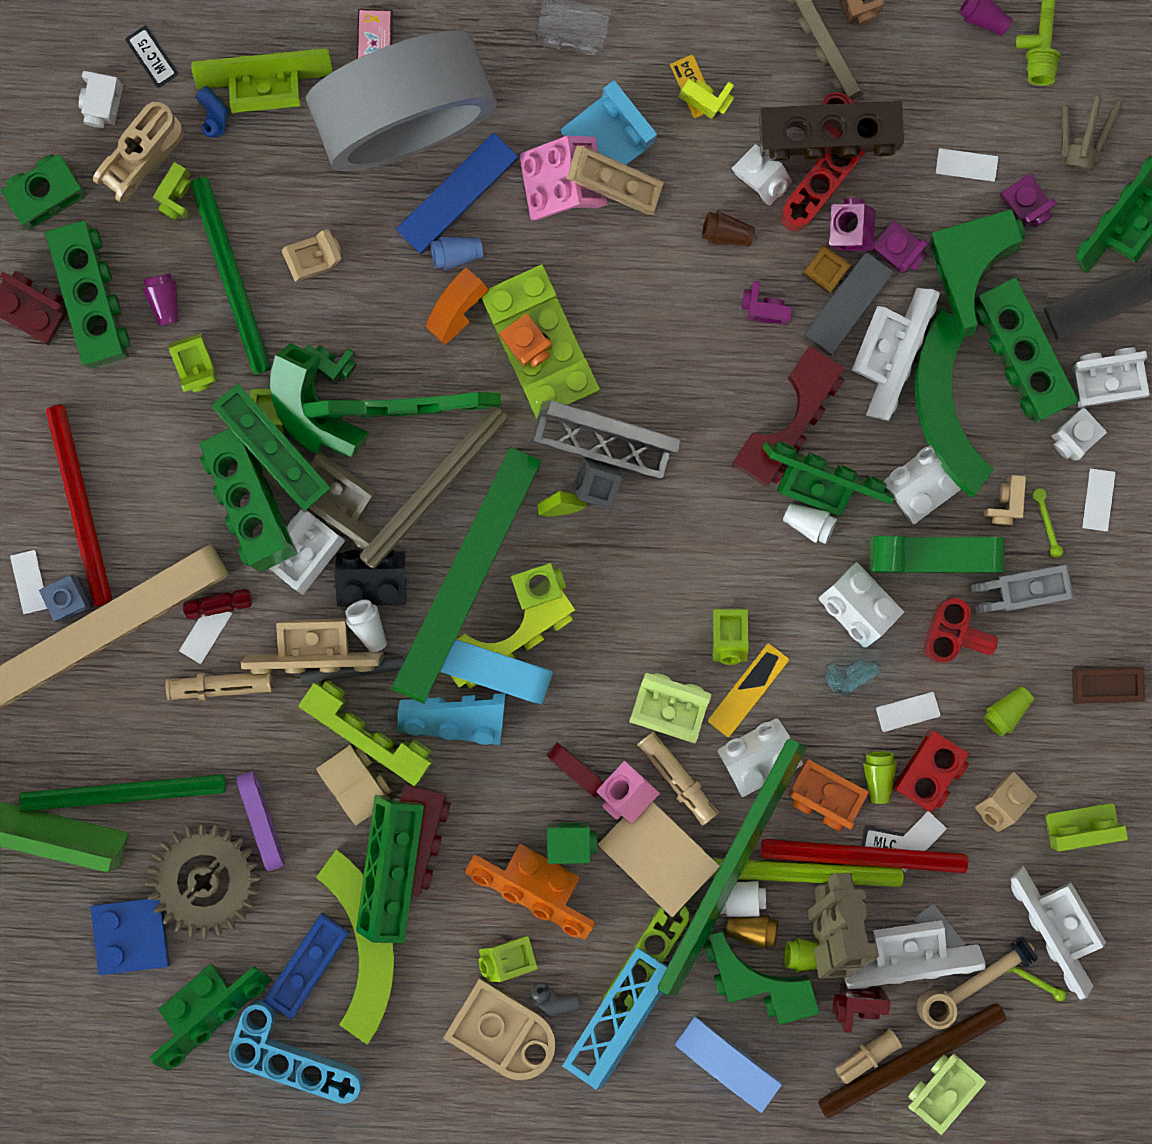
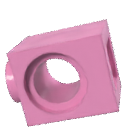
(638, 789)

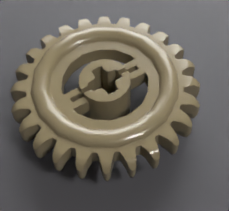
(179, 905)

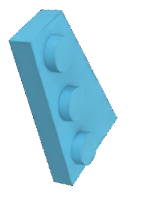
(464, 720)

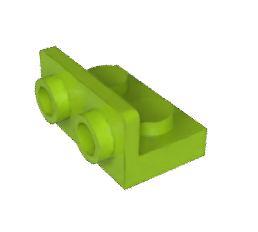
(1084, 827)

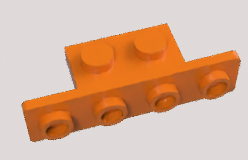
(535, 885)

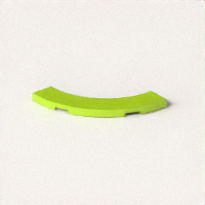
(375, 959)

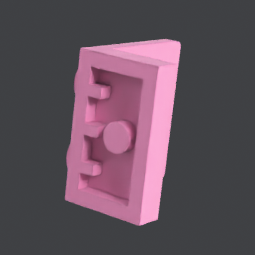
(546, 174)

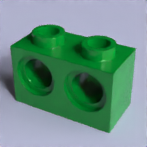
(570, 843)

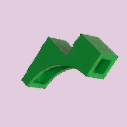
(788, 996)

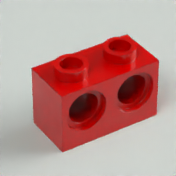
(923, 766)

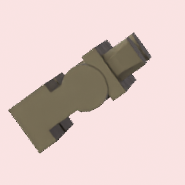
(840, 928)

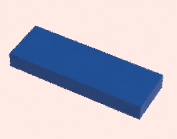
(306, 966)

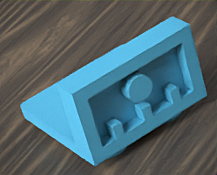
(616, 124)

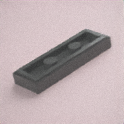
(848, 303)

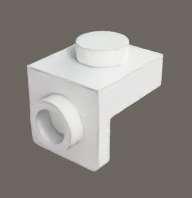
(763, 175)

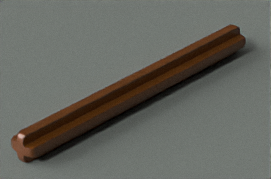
(912, 1060)

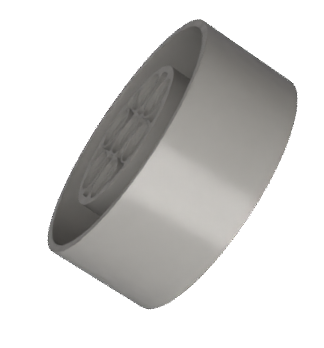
(401, 100)

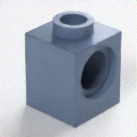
(66, 598)

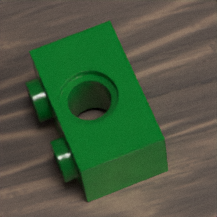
(63, 191)

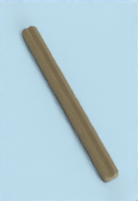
(433, 487)

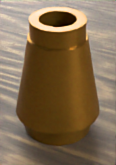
(754, 930)

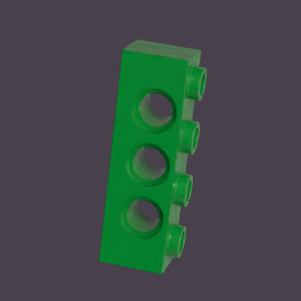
(64, 246)
(1011, 299)
(274, 542)

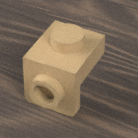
(312, 255)
(1006, 802)

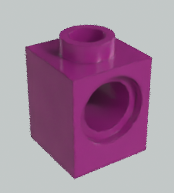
(862, 236)

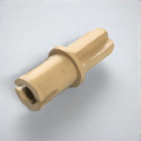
(868, 1056)

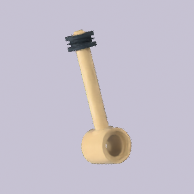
(1022, 953)

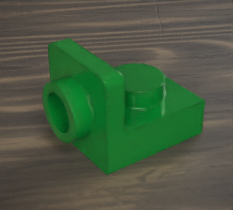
(331, 370)

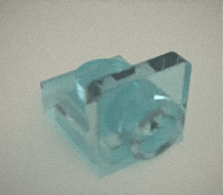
(857, 675)

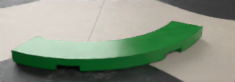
(401, 407)
(937, 407)

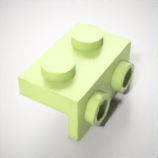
(670, 707)
(946, 1093)

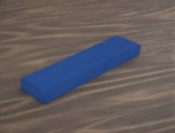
(457, 193)

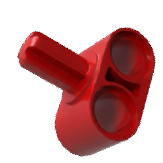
(957, 634)

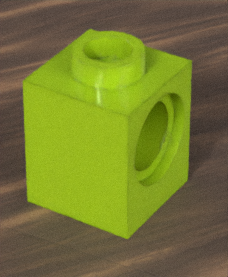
(522, 586)

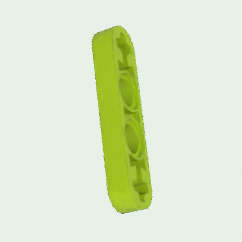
(676, 927)

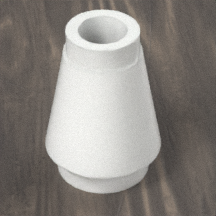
(811, 522)
(366, 624)

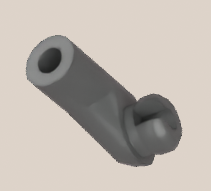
(551, 1002)

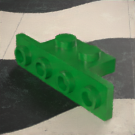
(1126, 226)
(819, 484)
(202, 1009)

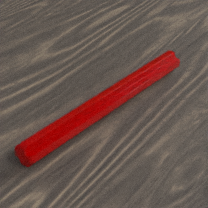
(79, 505)
(864, 856)

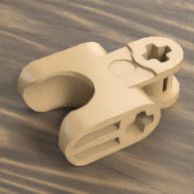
(156, 135)

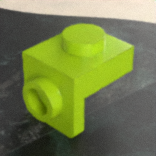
(193, 363)

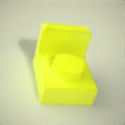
(701, 97)

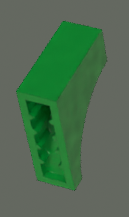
(966, 254)

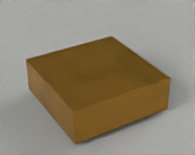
(826, 269)

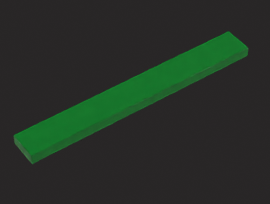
(466, 576)
(731, 867)

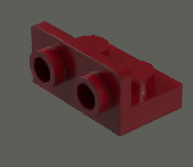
(29, 309)
(866, 1002)

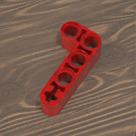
(823, 170)

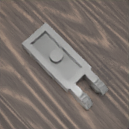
(1027, 589)

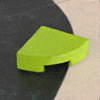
(560, 504)

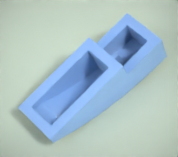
(728, 1064)

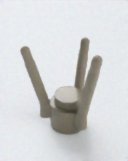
(1082, 153)

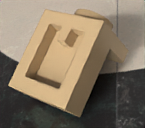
(1011, 495)

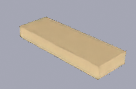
(614, 180)

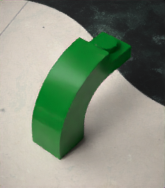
(294, 385)

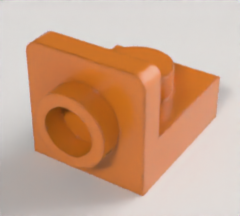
(526, 342)

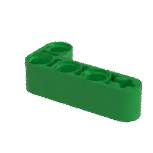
(936, 554)

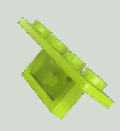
(263, 80)

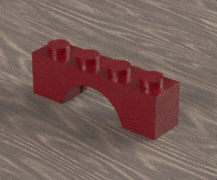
(812, 381)

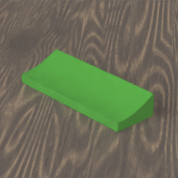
(61, 838)

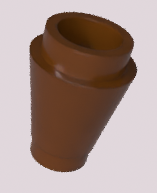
(726, 230)

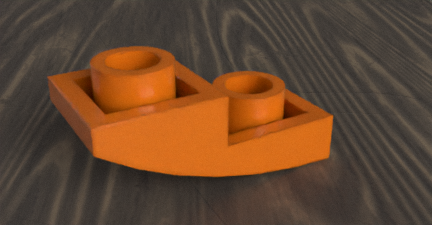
(448, 313)

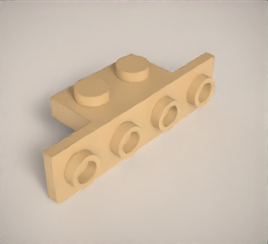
(312, 645)

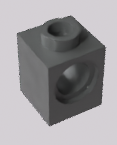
(597, 483)

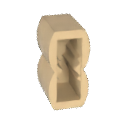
(353, 782)

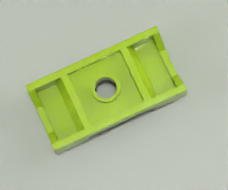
(566, 373)
(326, 704)

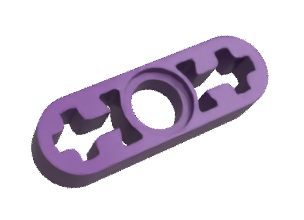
(260, 821)

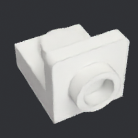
(1077, 435)

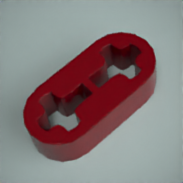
(575, 769)

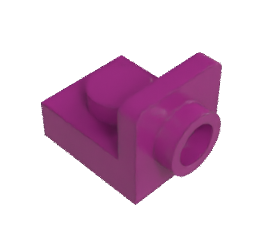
(1028, 201)
(900, 248)
(769, 311)

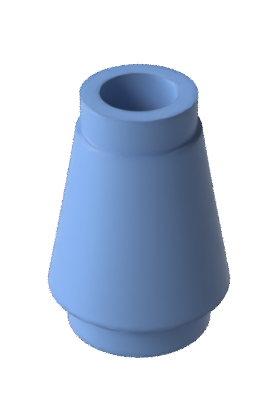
(455, 251)

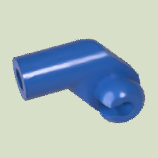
(216, 113)

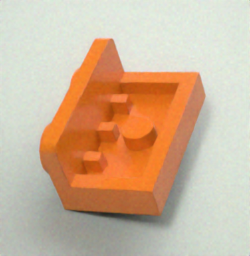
(827, 794)

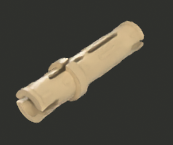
(218, 685)
(677, 777)

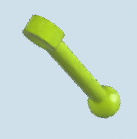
(1039, 496)
(1059, 994)

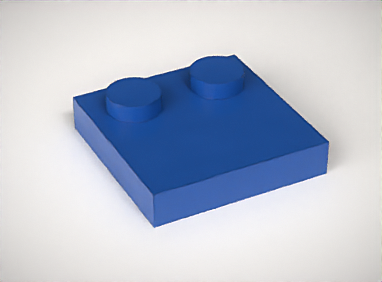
(129, 936)

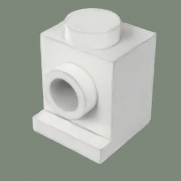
(100, 99)

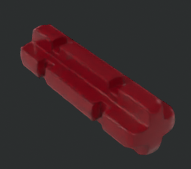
(217, 604)

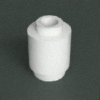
(745, 900)

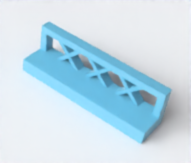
(629, 1028)

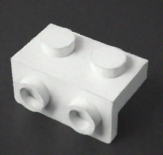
(1110, 378)
(921, 485)
(315, 548)
(861, 605)
(753, 755)

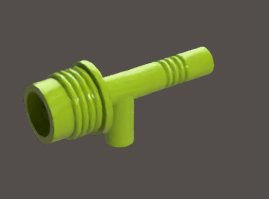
(1042, 60)

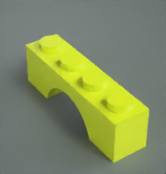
(535, 621)

